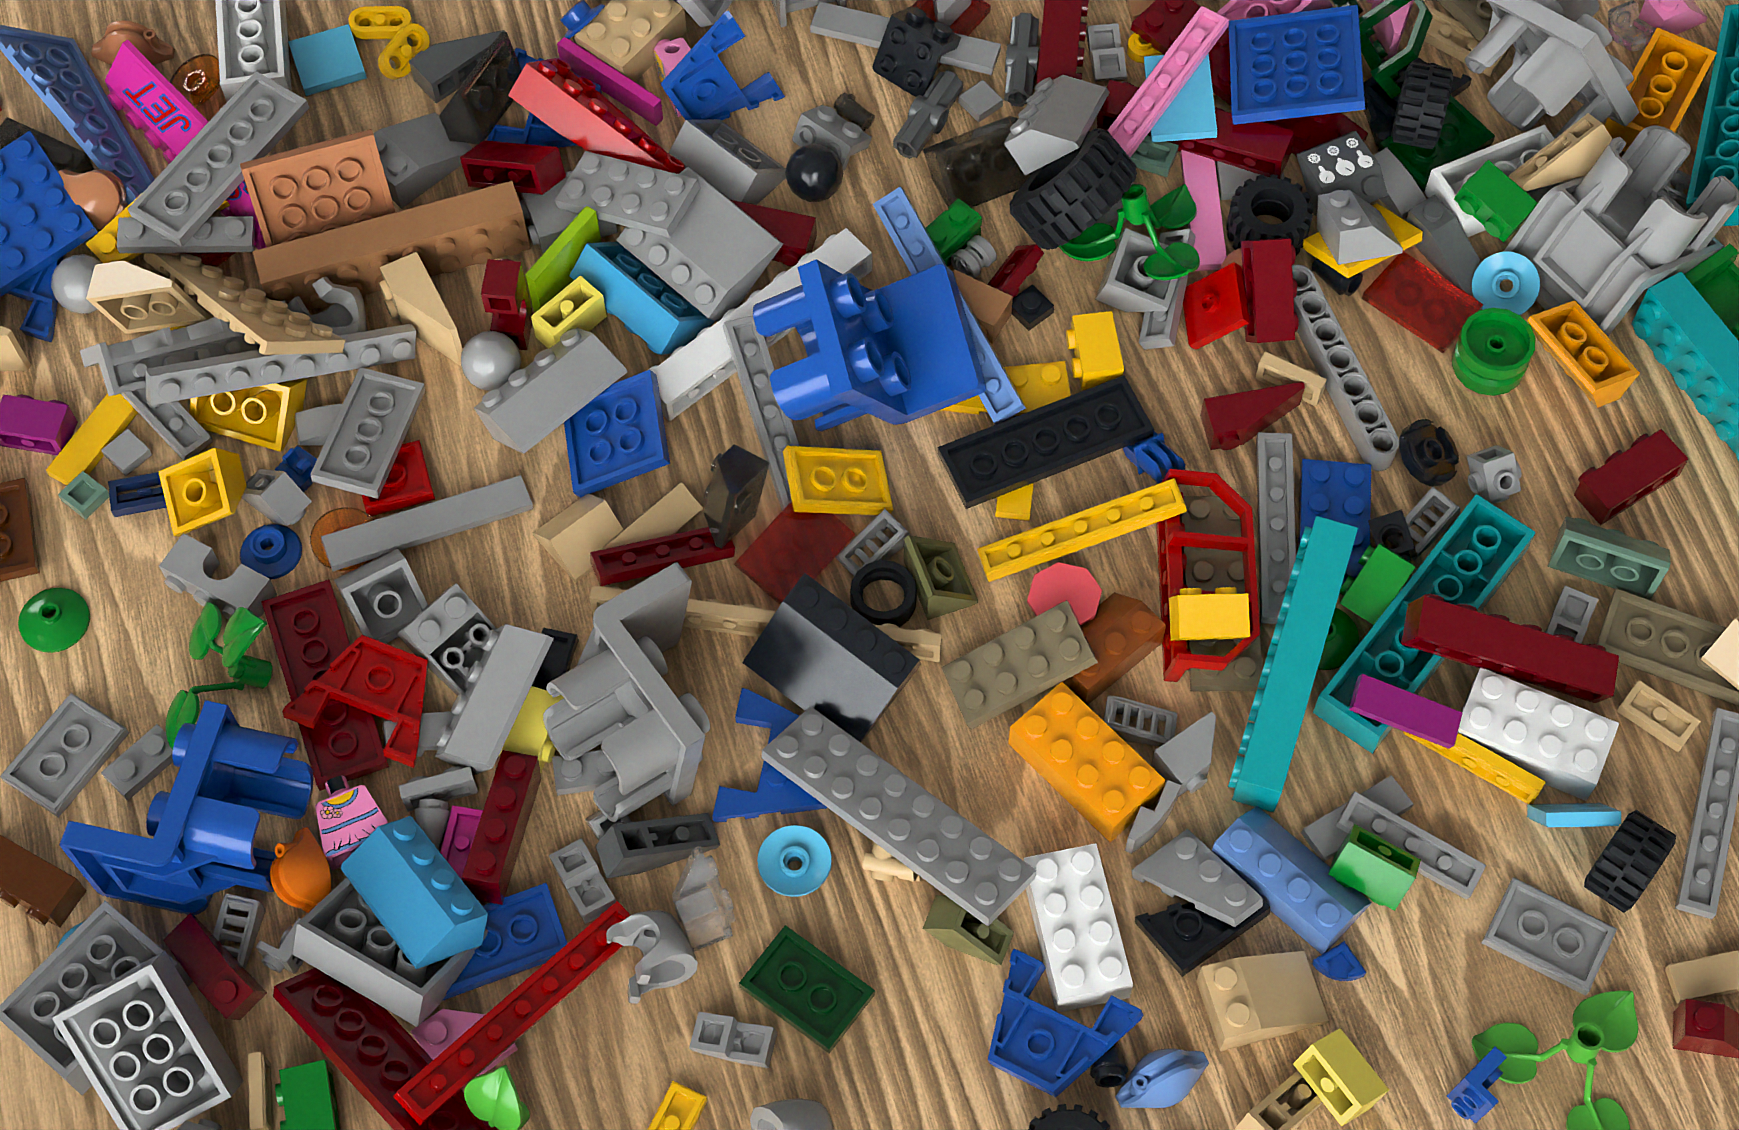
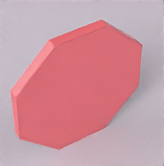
(1065, 583)

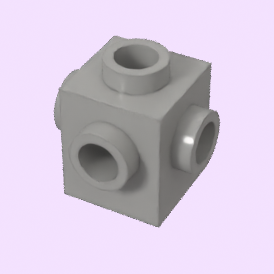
(1494, 474)

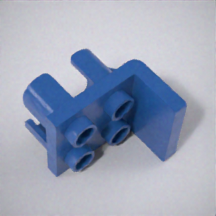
(872, 351)
(204, 824)

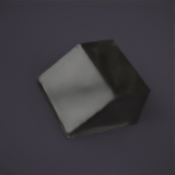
(733, 492)

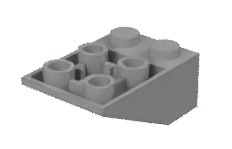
(449, 636)

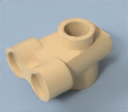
(886, 866)

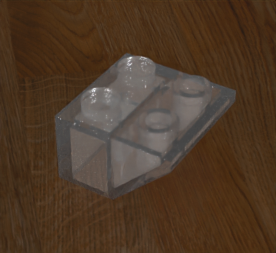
(699, 904)

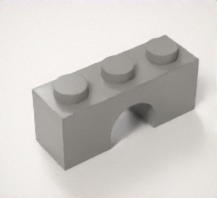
(190, 569)

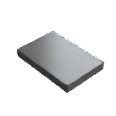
(64, 754)
(1549, 936)

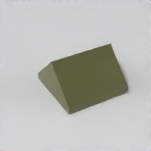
(938, 576)

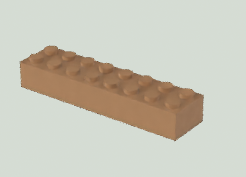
(443, 233)

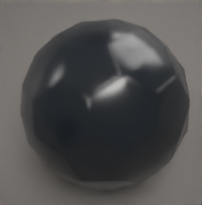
(814, 172)

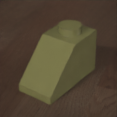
(966, 933)

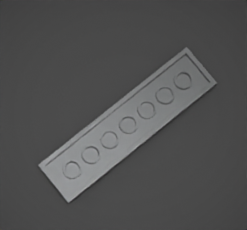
(899, 815)

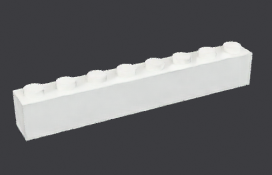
(708, 360)

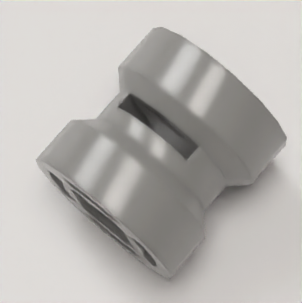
(974, 257)

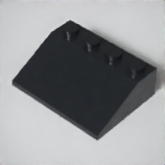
(831, 659)

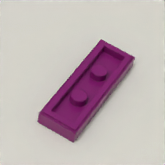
(1405, 711)

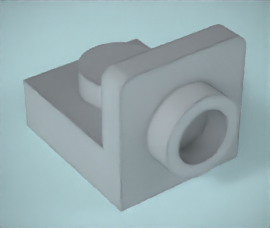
(283, 957)

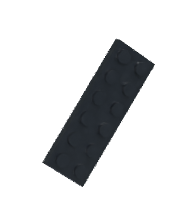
(1045, 441)

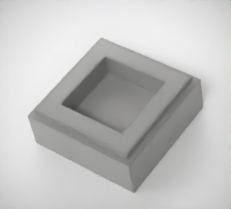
(980, 101)
(126, 452)

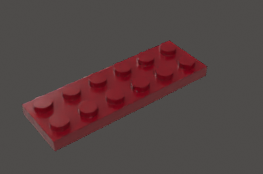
(307, 640)

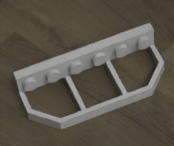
(126, 361)

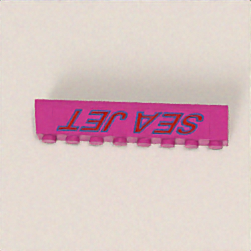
(164, 117)

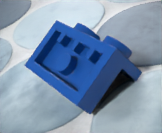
(1470, 1095)

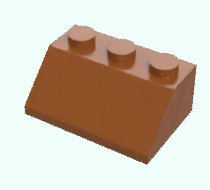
(1120, 638)

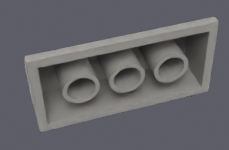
(1054, 121)
(549, 390)
(492, 698)

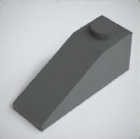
(447, 64)
(1445, 243)
(654, 843)

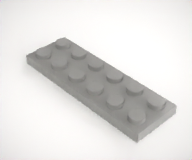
(210, 164)

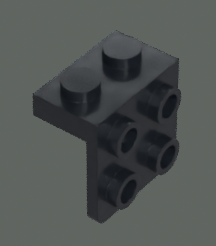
(913, 50)

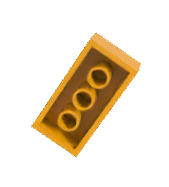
(1664, 84)
(1085, 761)

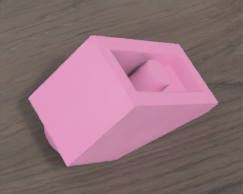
(1672, 15)

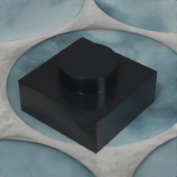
(1031, 307)

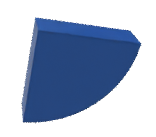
(1339, 964)

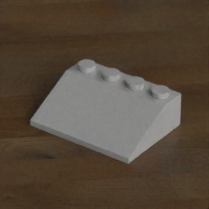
(711, 253)
(355, 949)
(86, 961)
(149, 1048)

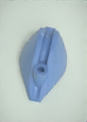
(1162, 1078)

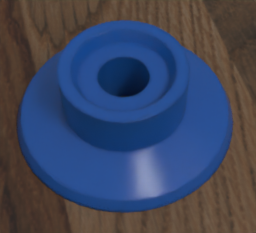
(579, 17)
(276, 561)

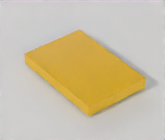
(1404, 232)
(837, 480)

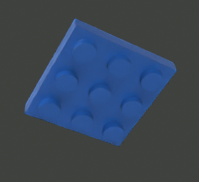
(617, 435)

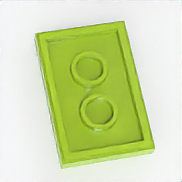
(553, 268)

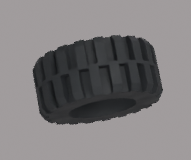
(1073, 190)

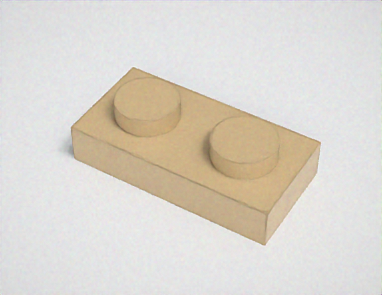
(1279, 371)
(1658, 716)

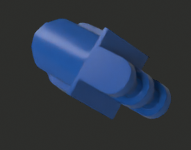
(1153, 457)

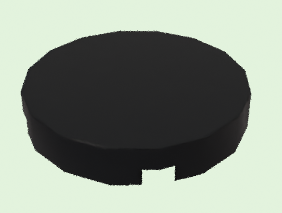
(1428, 453)

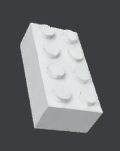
(250, 40)
(1506, 155)
(1538, 732)
(1077, 929)

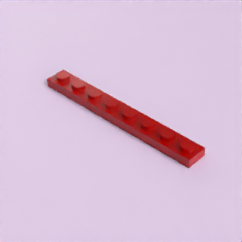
(510, 1018)

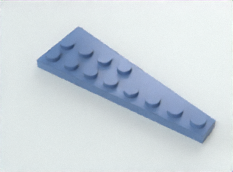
(73, 94)

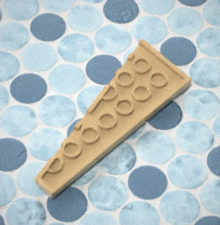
(247, 309)

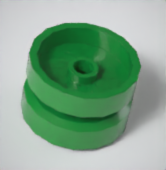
(1493, 351)

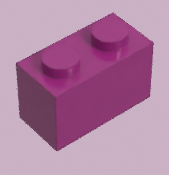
(35, 424)

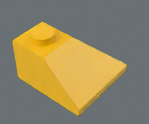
(202, 489)

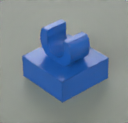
(298, 466)

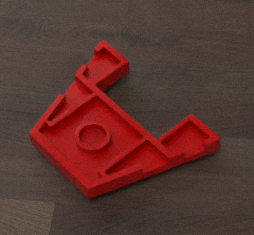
(376, 681)

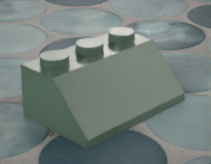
(1609, 557)

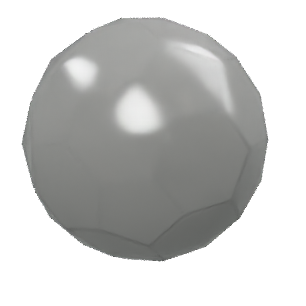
(72, 281)
(490, 359)

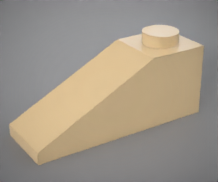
(1566, 156)
(1284, 1107)

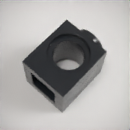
(1393, 524)

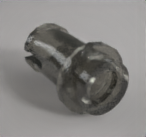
(853, 111)

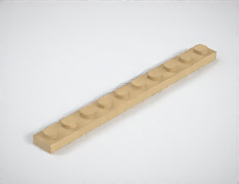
(752, 620)

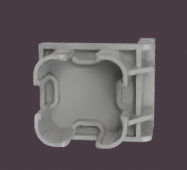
(1555, 59)
(1620, 230)
(625, 703)

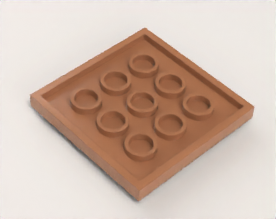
(318, 187)

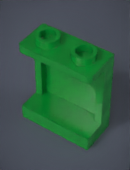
(1719, 285)

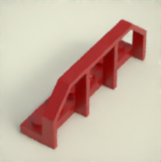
(1173, 563)

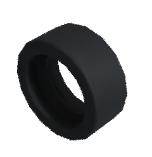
(884, 571)

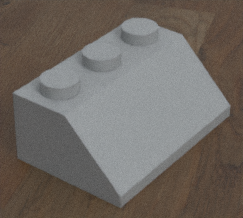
(727, 160)

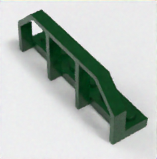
(1374, 52)

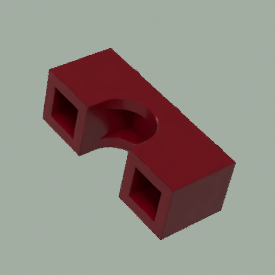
(507, 297)

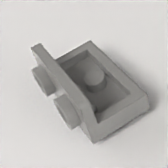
(827, 128)

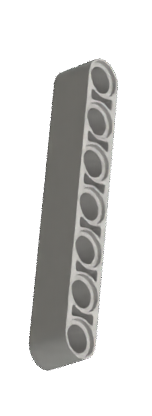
(1342, 380)

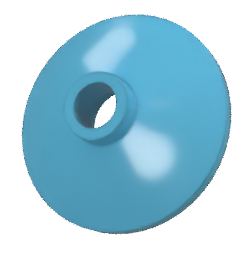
(1501, 267)
(790, 845)

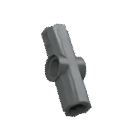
(1021, 59)
(928, 114)

